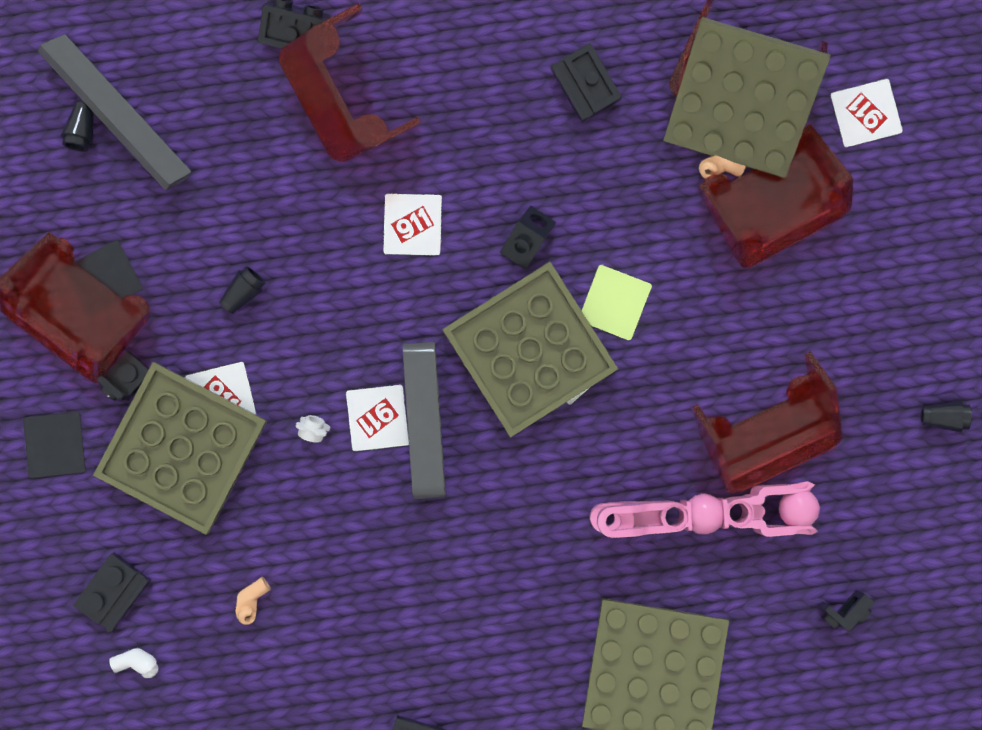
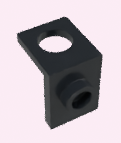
(527, 237)

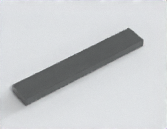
(114, 112)

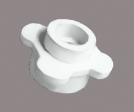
(312, 428)

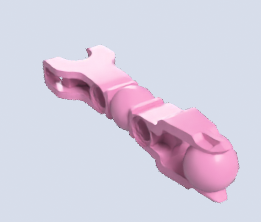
(707, 513)

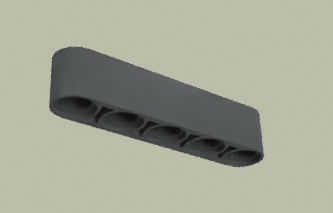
(424, 420)

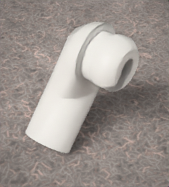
(137, 660)

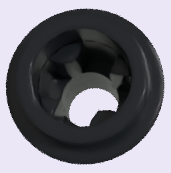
(79, 128)
(242, 289)
(948, 416)

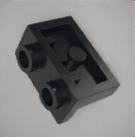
(284, 22)

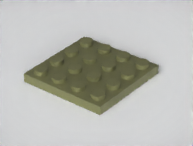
(745, 97)
(530, 349)
(180, 448)
(654, 669)

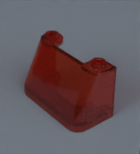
(771, 212)
(69, 308)

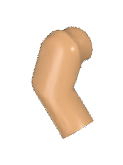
(716, 165)
(247, 601)

